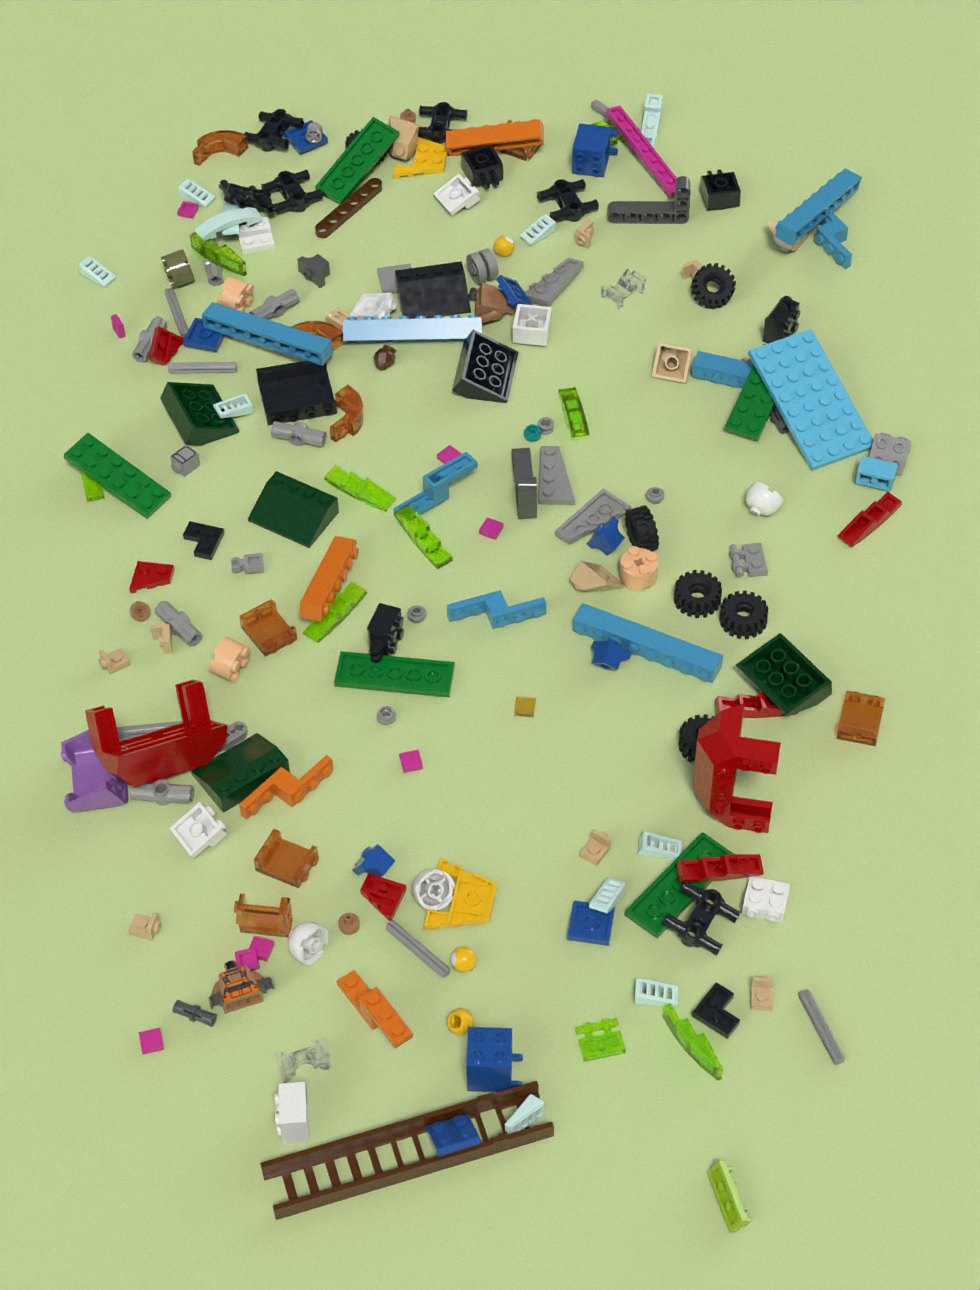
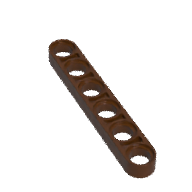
(346, 206)

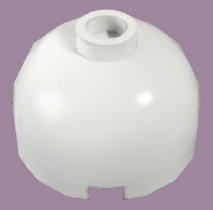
(762, 500)
(433, 889)
(307, 941)

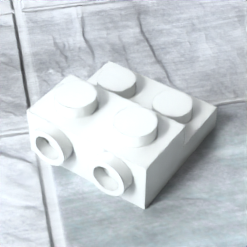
(457, 194)
(256, 237)
(374, 305)
(199, 829)
(766, 899)

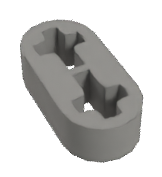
(235, 737)

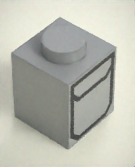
(185, 460)

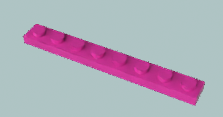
(643, 148)

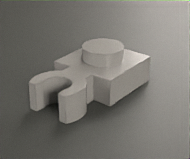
(251, 563)

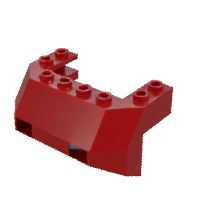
(163, 750)
(718, 756)

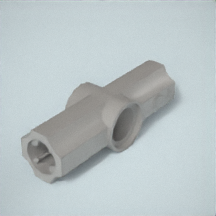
(214, 272)
(277, 305)
(143, 348)
(298, 434)
(179, 623)
(163, 792)

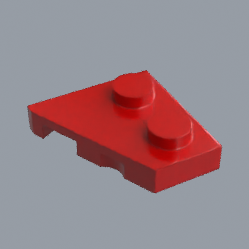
(164, 345)
(151, 575)
(383, 894)

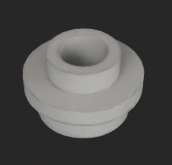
(655, 495)
(416, 614)
(386, 711)

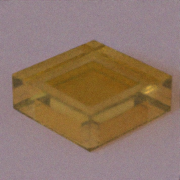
(524, 706)

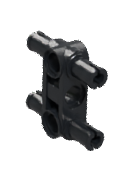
(441, 118)
(273, 130)
(237, 195)
(294, 195)
(570, 205)
(701, 918)

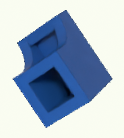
(606, 537)
(609, 654)
(373, 861)

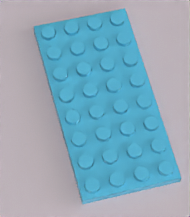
(811, 399)

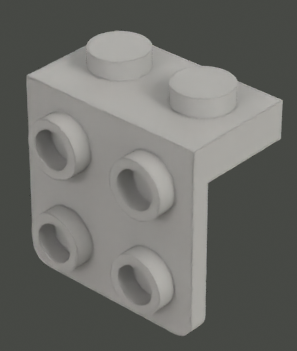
(891, 450)

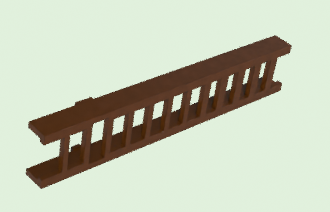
(391, 1133)

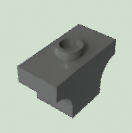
(314, 269)

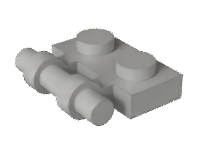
(754, 560)

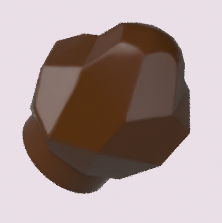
(384, 357)

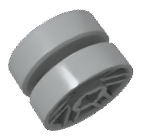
(482, 266)

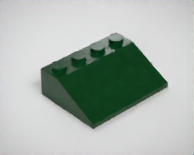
(193, 412)
(294, 509)
(786, 676)
(240, 771)

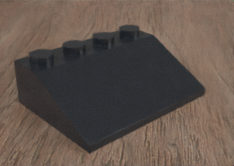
(433, 290)
(485, 369)

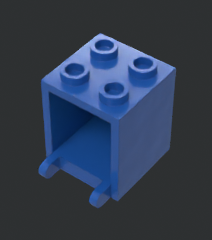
(592, 150)
(490, 1059)

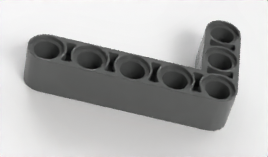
(654, 211)
(524, 483)

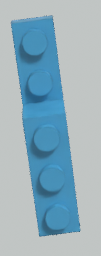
(830, 236)
(436, 483)
(496, 609)

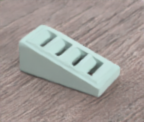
(188, 187)
(548, 227)
(86, 269)
(239, 406)
(651, 851)
(611, 893)
(647, 999)
(525, 1115)

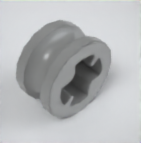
(546, 425)

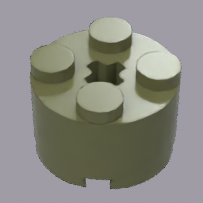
(177, 268)

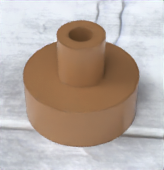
(408, 115)
(139, 611)
(349, 923)

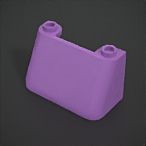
(92, 783)

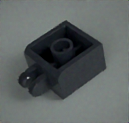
(482, 166)
(720, 190)
(782, 320)
(384, 631)

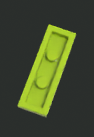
(728, 1196)

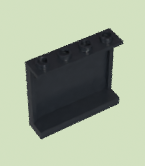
(295, 392)

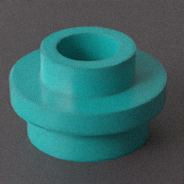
(532, 432)

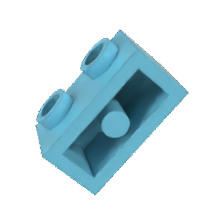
(877, 472)

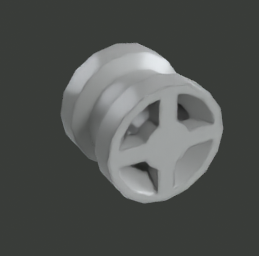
(314, 132)

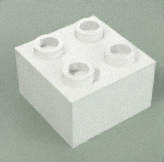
(532, 324)
(292, 1113)

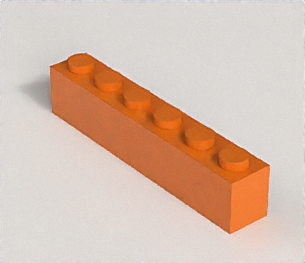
(499, 136)
(328, 578)

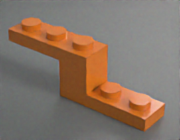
(286, 787)
(375, 1009)

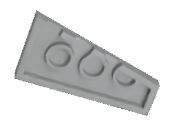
(554, 283)
(554, 481)
(591, 516)

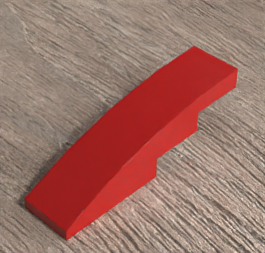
(869, 520)
(754, 706)
(720, 868)

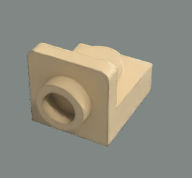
(584, 234)
(690, 269)
(336, 318)
(163, 633)
(113, 661)
(596, 848)
(145, 926)
(762, 993)

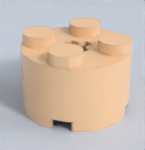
(236, 294)
(638, 568)
(229, 659)

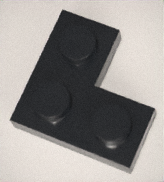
(207, 538)
(712, 1013)

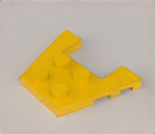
(428, 159)
(470, 903)

